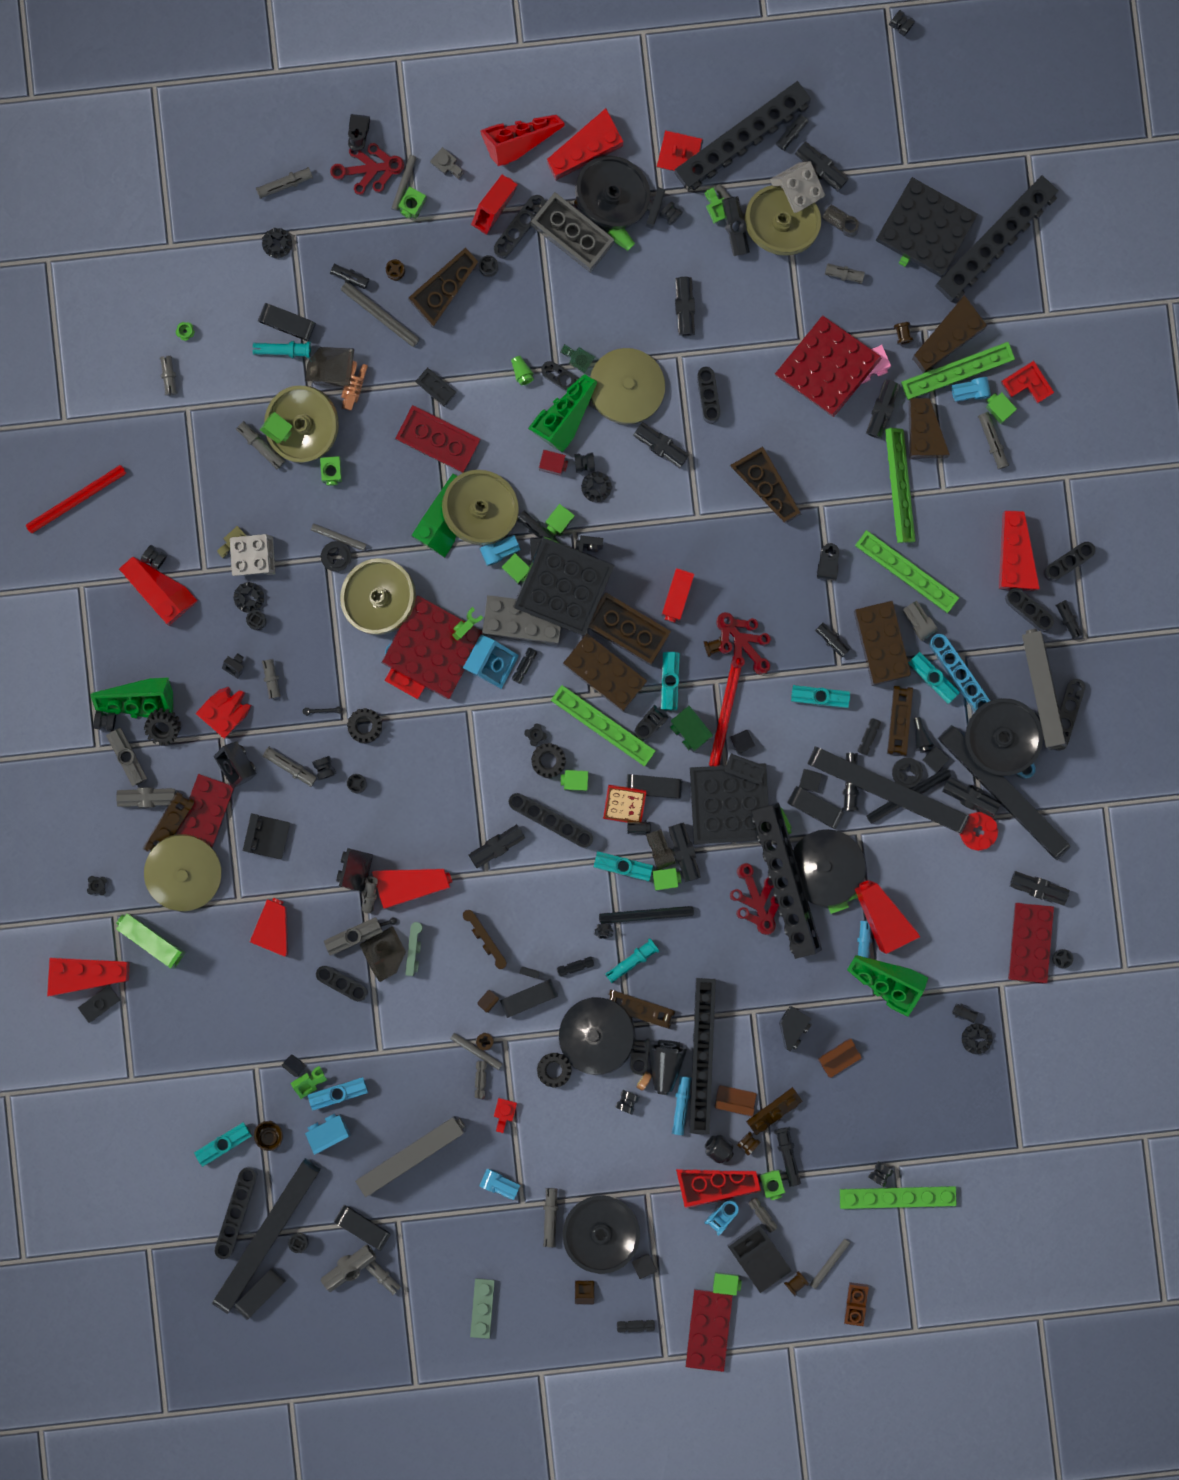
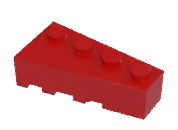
(592, 141)
(1016, 556)
(82, 974)
(710, 1186)

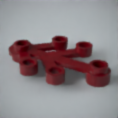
(370, 168)
(741, 641)
(757, 902)

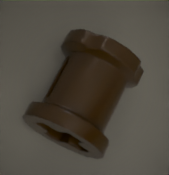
(903, 333)
(712, 647)
(479, 1044)
(796, 1283)

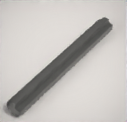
(380, 314)

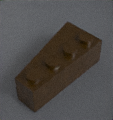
(952, 333)

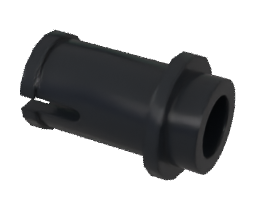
(639, 827)
(965, 1013)

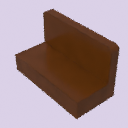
(839, 1058)
(735, 1100)

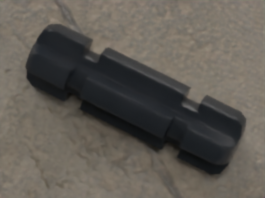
(524, 665)
(869, 736)
(575, 966)
(635, 1326)

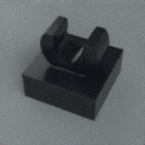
(233, 666)

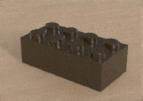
(628, 629)
(882, 643)
(604, 672)

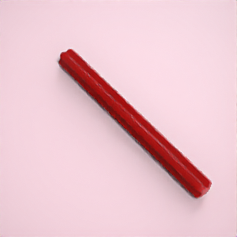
(76, 499)
(725, 715)

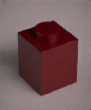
(553, 463)

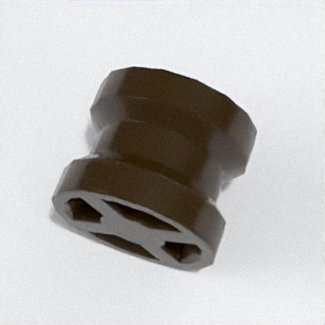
(395, 266)
(748, 1143)

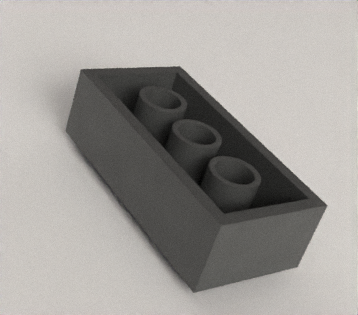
(572, 232)
(507, 622)

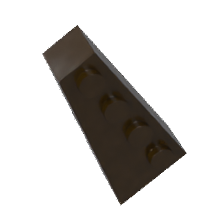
(442, 287)
(766, 482)

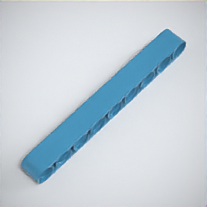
(969, 679)

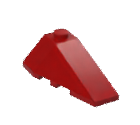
(513, 141)
(160, 591)

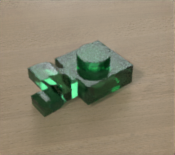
(579, 359)

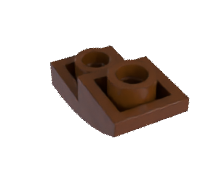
(856, 1304)

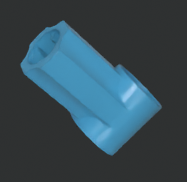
(977, 389)
(495, 552)
(495, 1182)

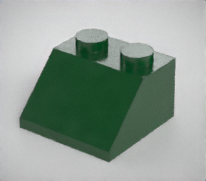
(691, 729)

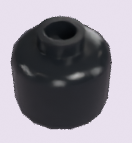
(719, 1149)

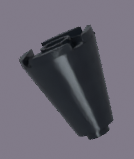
(666, 1064)

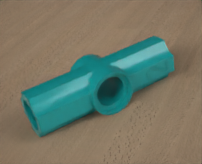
(924, 668)
(669, 694)
(834, 698)
(610, 863)
(212, 1150)

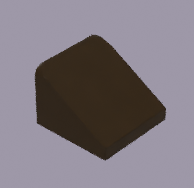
(488, 1001)
(584, 1292)

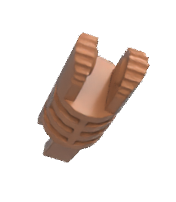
(352, 393)

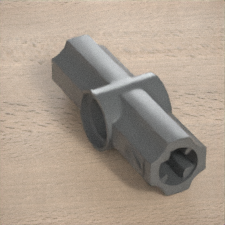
(120, 746)
(145, 797)
(365, 931)
(348, 1268)

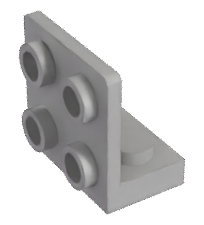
(799, 185)
(252, 555)

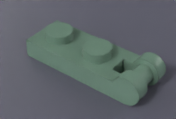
(414, 947)

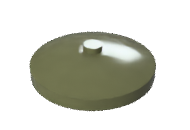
(777, 227)
(627, 386)
(312, 422)
(480, 507)
(378, 596)
(182, 872)

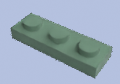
(482, 1308)

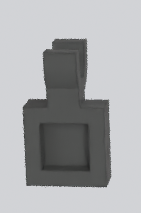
(445, 162)

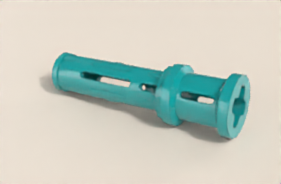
(292, 349)
(639, 955)

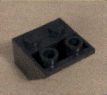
(792, 1026)

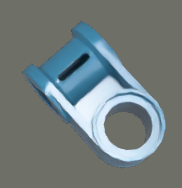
(722, 1217)

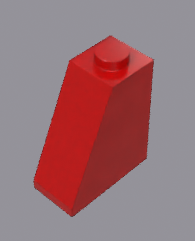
(494, 204)
(677, 595)
(272, 928)

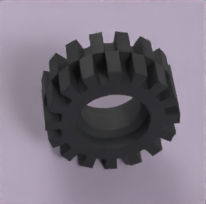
(356, 717)
(160, 736)
(548, 772)
(542, 1070)

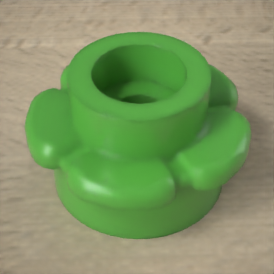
(185, 326)

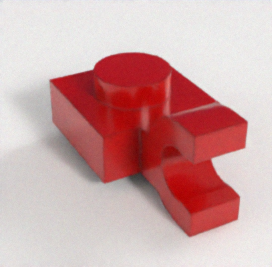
(505, 1112)

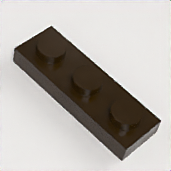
(774, 1111)

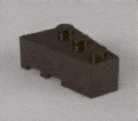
(924, 431)

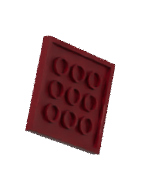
(828, 366)
(427, 649)

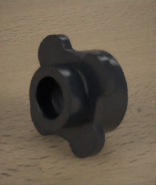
(530, 734)
(100, 889)
(603, 931)

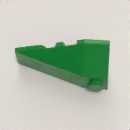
(561, 421)
(432, 528)
(136, 698)
(895, 984)

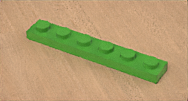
(958, 371)
(900, 485)
(906, 571)
(603, 725)
(897, 1197)

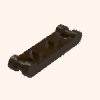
(900, 720)
(170, 820)
(489, 945)
(643, 1010)

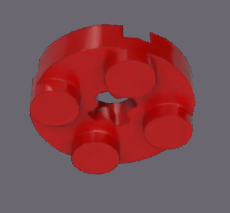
(984, 841)

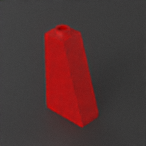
(406, 885)
(884, 918)

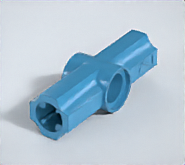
(325, 1097)

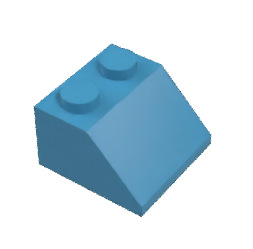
(491, 661)
(327, 1134)

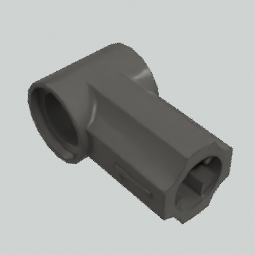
(923, 625)

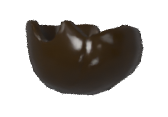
(268, 1135)

